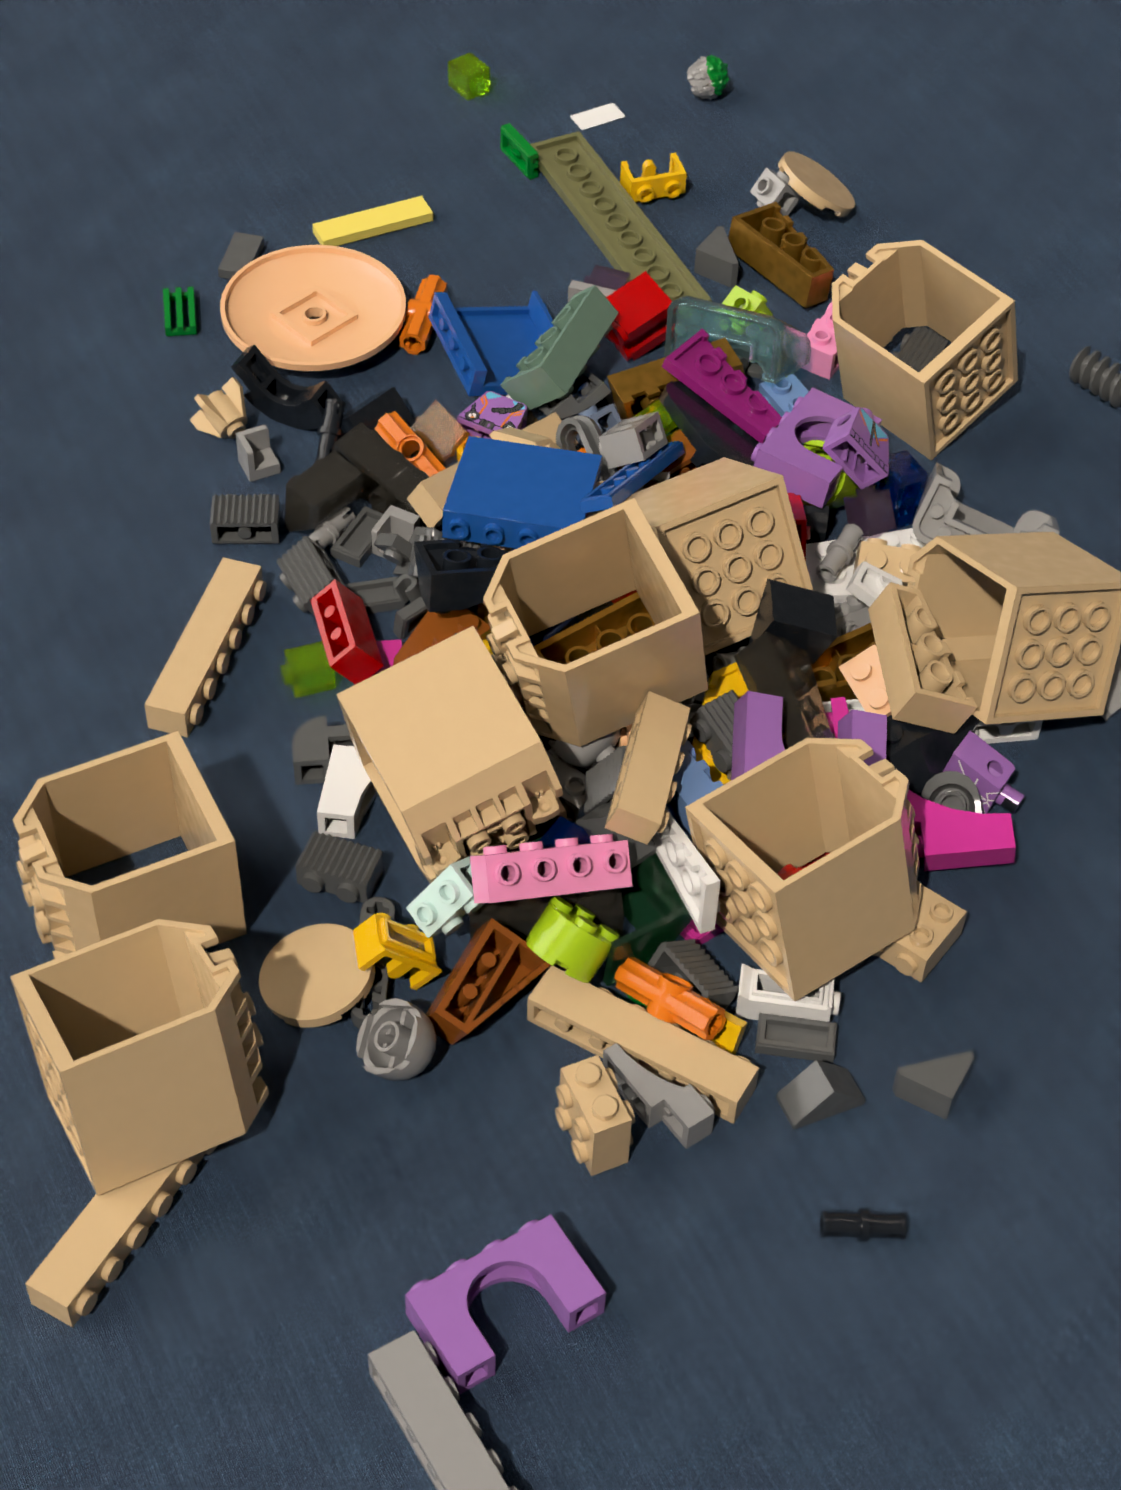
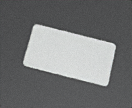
(597, 116)

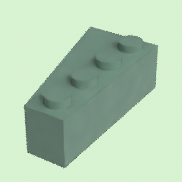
(562, 350)

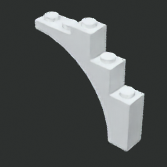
(344, 794)

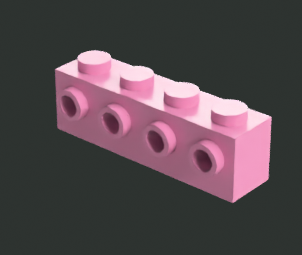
(823, 347)
(550, 871)

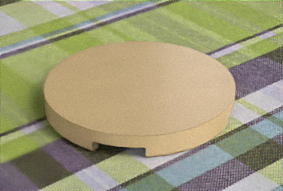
(816, 184)
(314, 976)

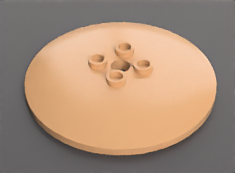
(349, 296)

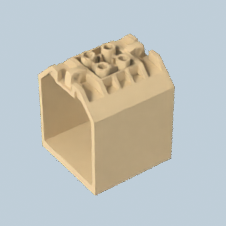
(916, 288)
(725, 536)
(574, 574)
(1024, 622)
(451, 753)
(111, 812)
(791, 812)
(144, 1048)

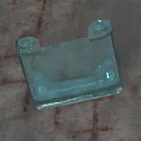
(772, 342)

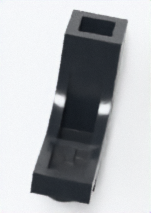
(279, 398)

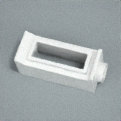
(762, 995)

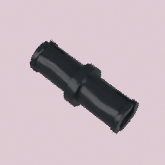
(331, 427)
(863, 1225)

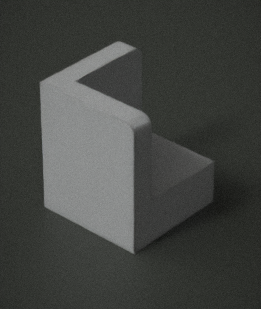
(256, 454)
(394, 522)

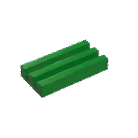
(519, 151)
(179, 296)

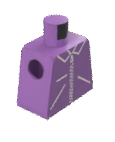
(988, 772)

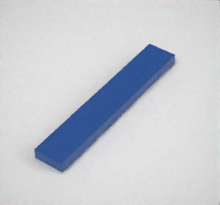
(630, 479)

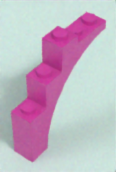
(949, 835)

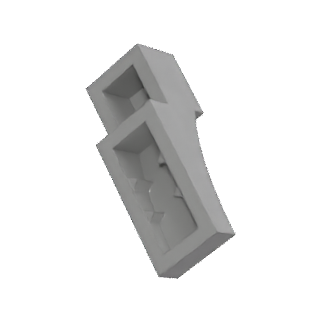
(657, 1100)

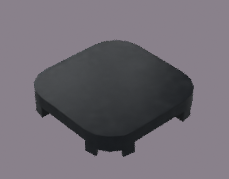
(706, 427)

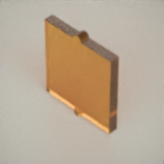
(439, 431)

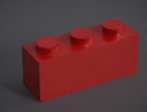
(346, 632)

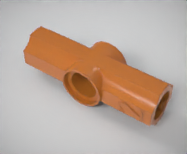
(417, 325)
(403, 439)
(670, 998)

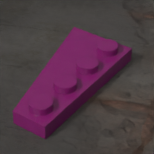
(714, 380)

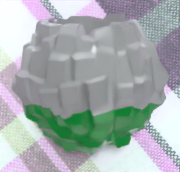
(708, 77)

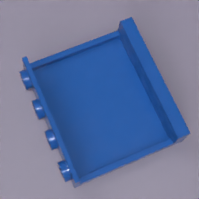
(488, 340)
(516, 492)

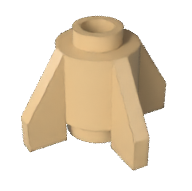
(222, 413)

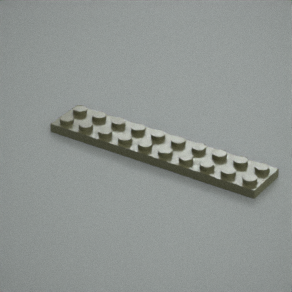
(612, 215)

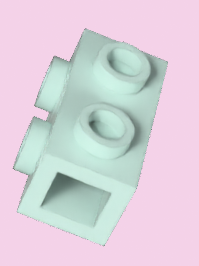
(445, 900)

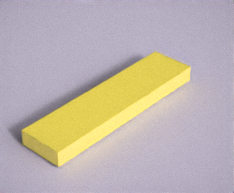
(373, 222)

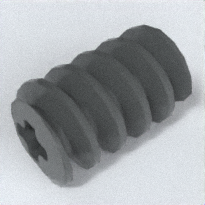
(1097, 375)

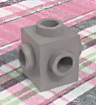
(772, 187)

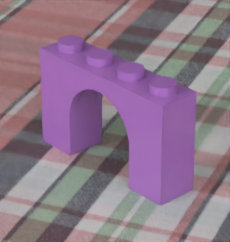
(783, 453)
(759, 731)
(534, 1256)

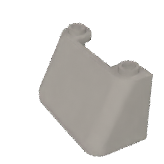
(944, 515)

